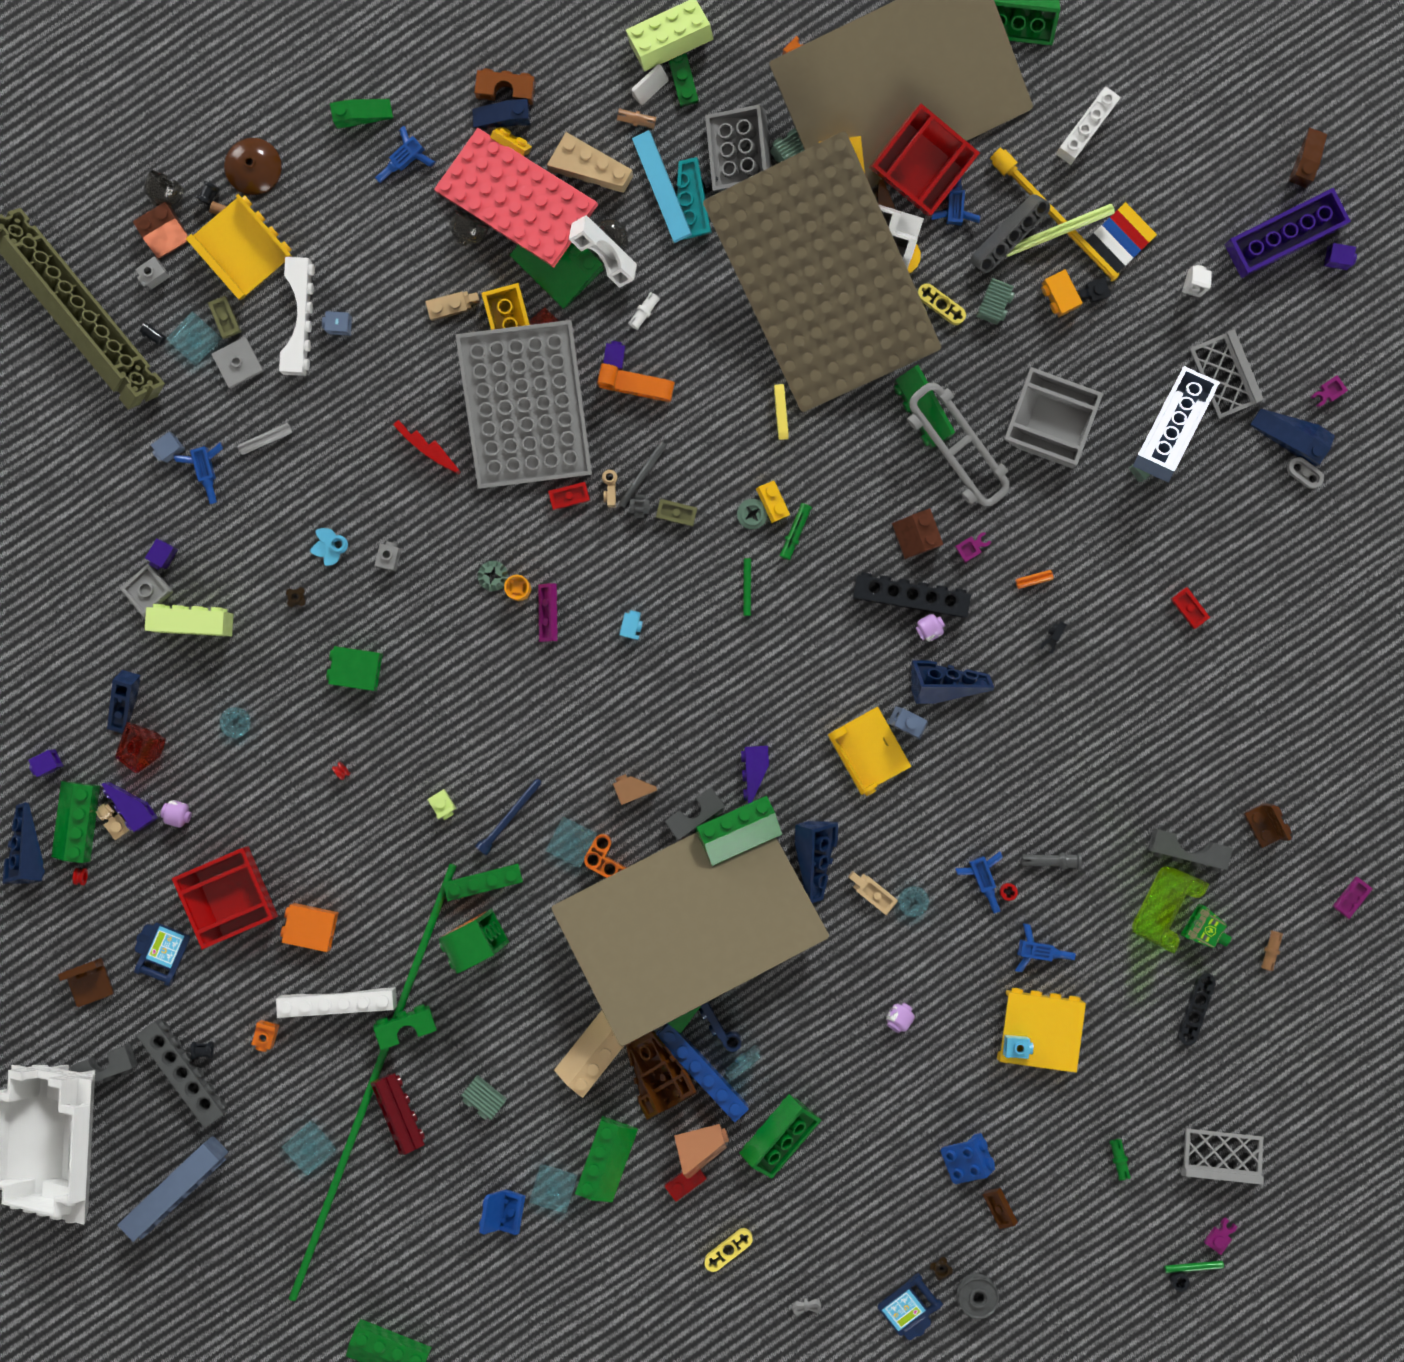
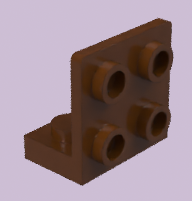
(1267, 824)
(88, 982)

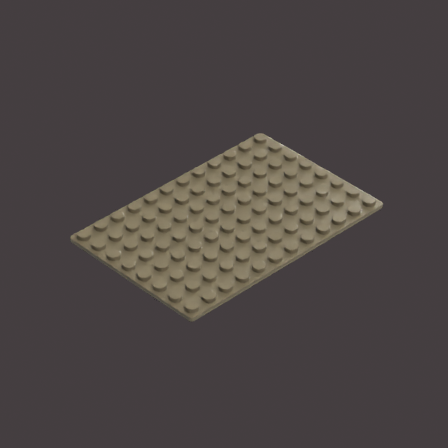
(893, 59)
(822, 272)
(685, 930)

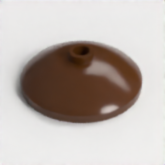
(258, 176)

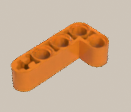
(634, 384)
(603, 859)

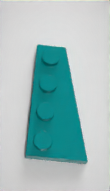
(691, 197)

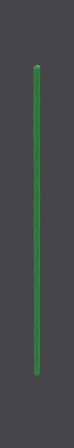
(369, 1091)

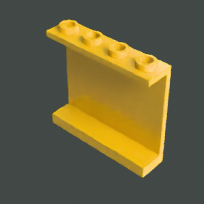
(240, 247)
(1050, 1023)

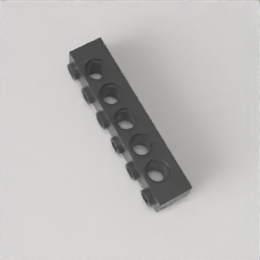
(182, 1083)

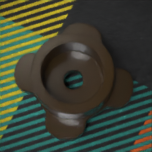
(300, 594)
(940, 1274)

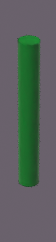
(747, 587)
(1194, 1267)

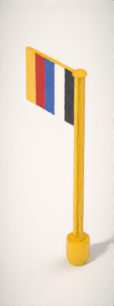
(1111, 244)

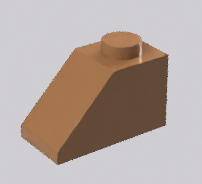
(632, 788)

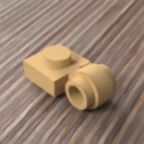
(610, 494)
(115, 824)

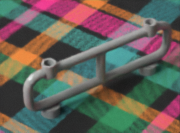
(918, 420)

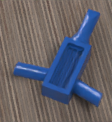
(404, 156)
(955, 208)
(203, 466)
(983, 877)
(1031, 949)

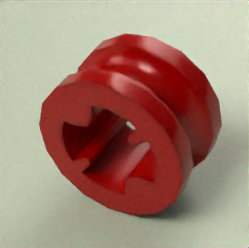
(340, 770)
(80, 876)
(1013, 888)

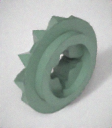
(751, 523)
(497, 583)

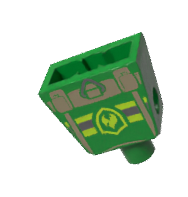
(1206, 928)

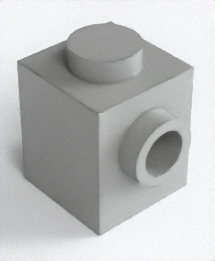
(152, 273)
(388, 556)

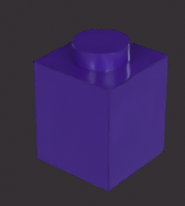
(1340, 256)
(615, 354)
(161, 554)
(45, 763)

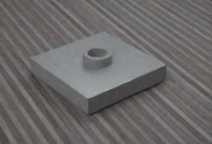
(237, 362)
(146, 589)

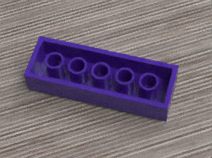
(1287, 232)

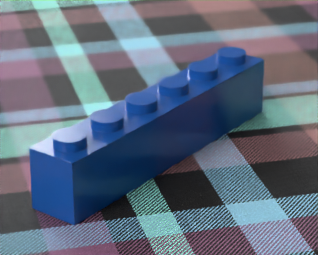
(703, 1072)

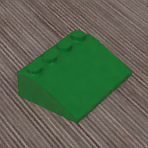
(567, 278)

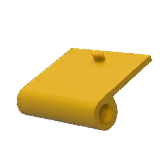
(865, 752)

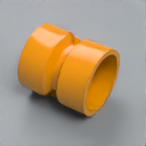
(517, 587)

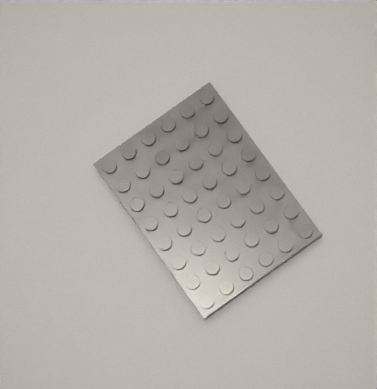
(524, 404)

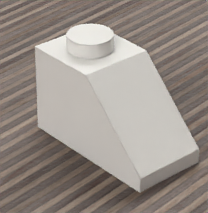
(1197, 281)

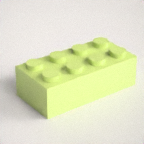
(669, 34)
(185, 621)

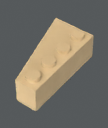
(586, 163)

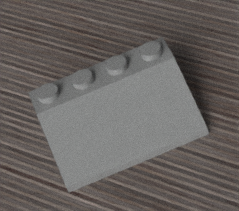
(737, 145)

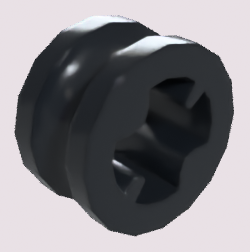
(1173, 1279)

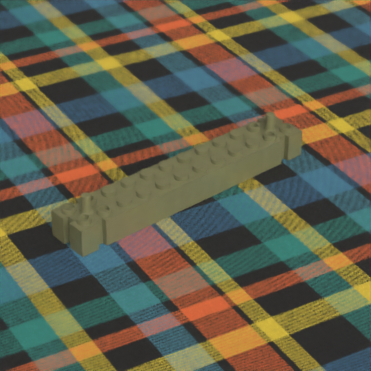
(76, 310)

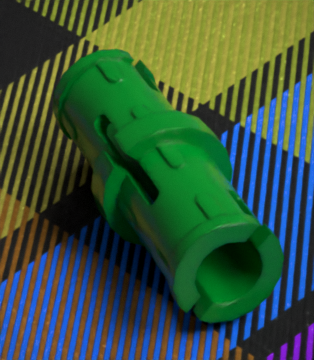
(1120, 1159)

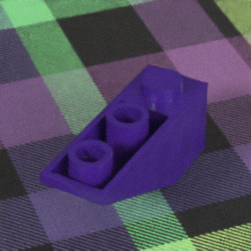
(756, 762)
(133, 809)

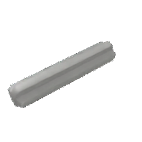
(264, 438)

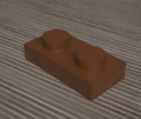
(1000, 1208)

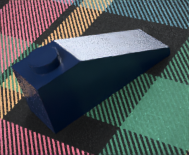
(502, 114)
(122, 700)

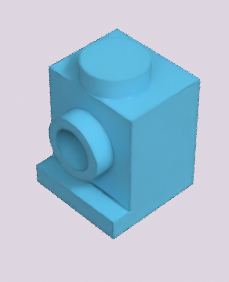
(631, 625)
(1011, 1043)

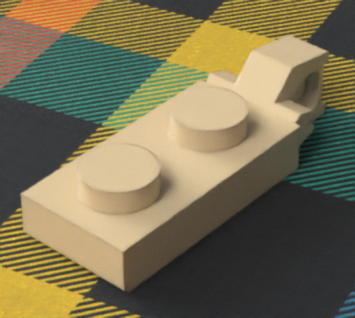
(451, 304)
(873, 892)

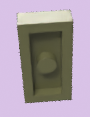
(224, 317)
(676, 512)

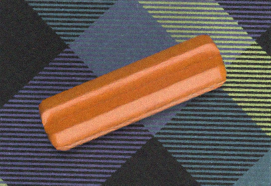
(1034, 579)

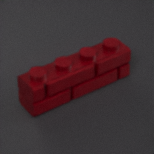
(397, 1113)

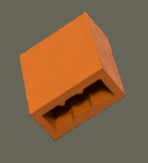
(309, 927)

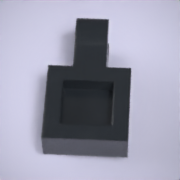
(1095, 290)
(1055, 633)

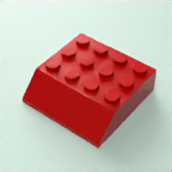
(924, 160)
(224, 897)

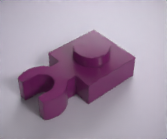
(1330, 390)
(969, 548)
(1218, 1238)

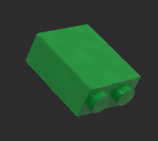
(354, 668)

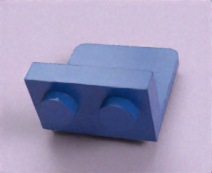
(968, 1160)
(502, 1212)

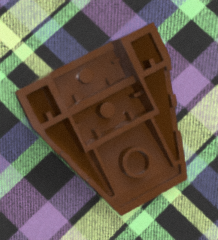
(658, 1075)

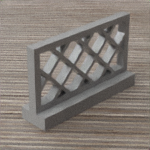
(1242, 366)
(1226, 1173)

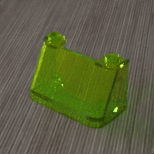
(1163, 904)

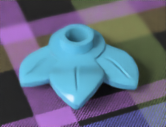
(327, 546)

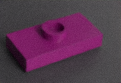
(1352, 897)

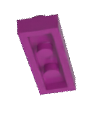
(547, 612)

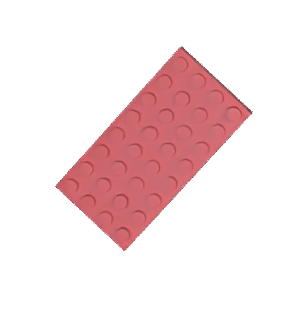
(514, 196)

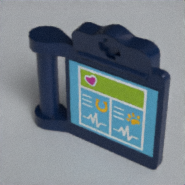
(161, 947)
(906, 1310)

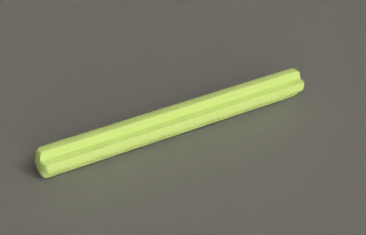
(1062, 229)

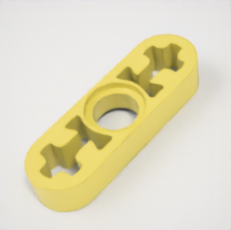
(956, 308)
(781, 414)
(727, 1258)

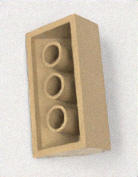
(589, 1056)

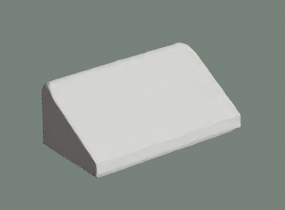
(650, 84)

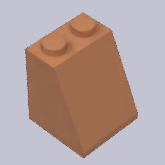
(700, 1147)

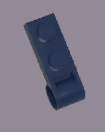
(717, 1029)

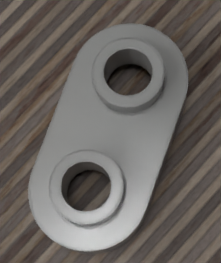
(1305, 471)

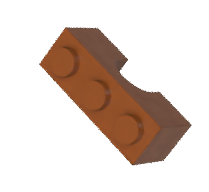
(490, 82)

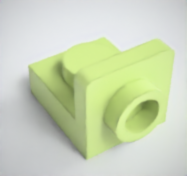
(442, 805)

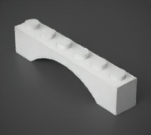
(294, 355)
(337, 1003)

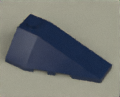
(1295, 435)
(939, 684)
(814, 848)
(25, 856)

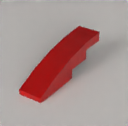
(430, 450)

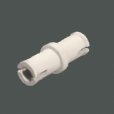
(644, 311)

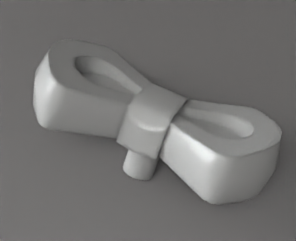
(800, 1307)

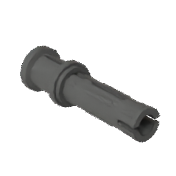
(1062, 860)

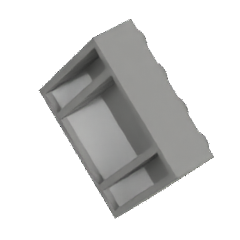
(1053, 417)

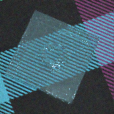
(193, 338)
(571, 841)
(743, 1062)
(309, 1147)
(553, 1188)

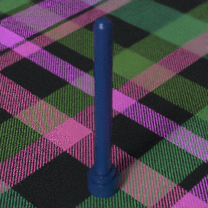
(486, 844)

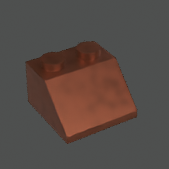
(161, 230)
(917, 533)

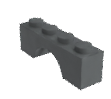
(1213, 854)

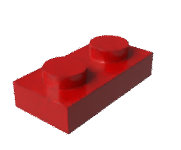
(569, 496)
(1190, 608)
(680, 1185)

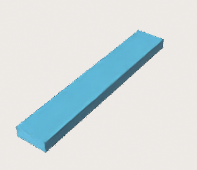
(662, 186)

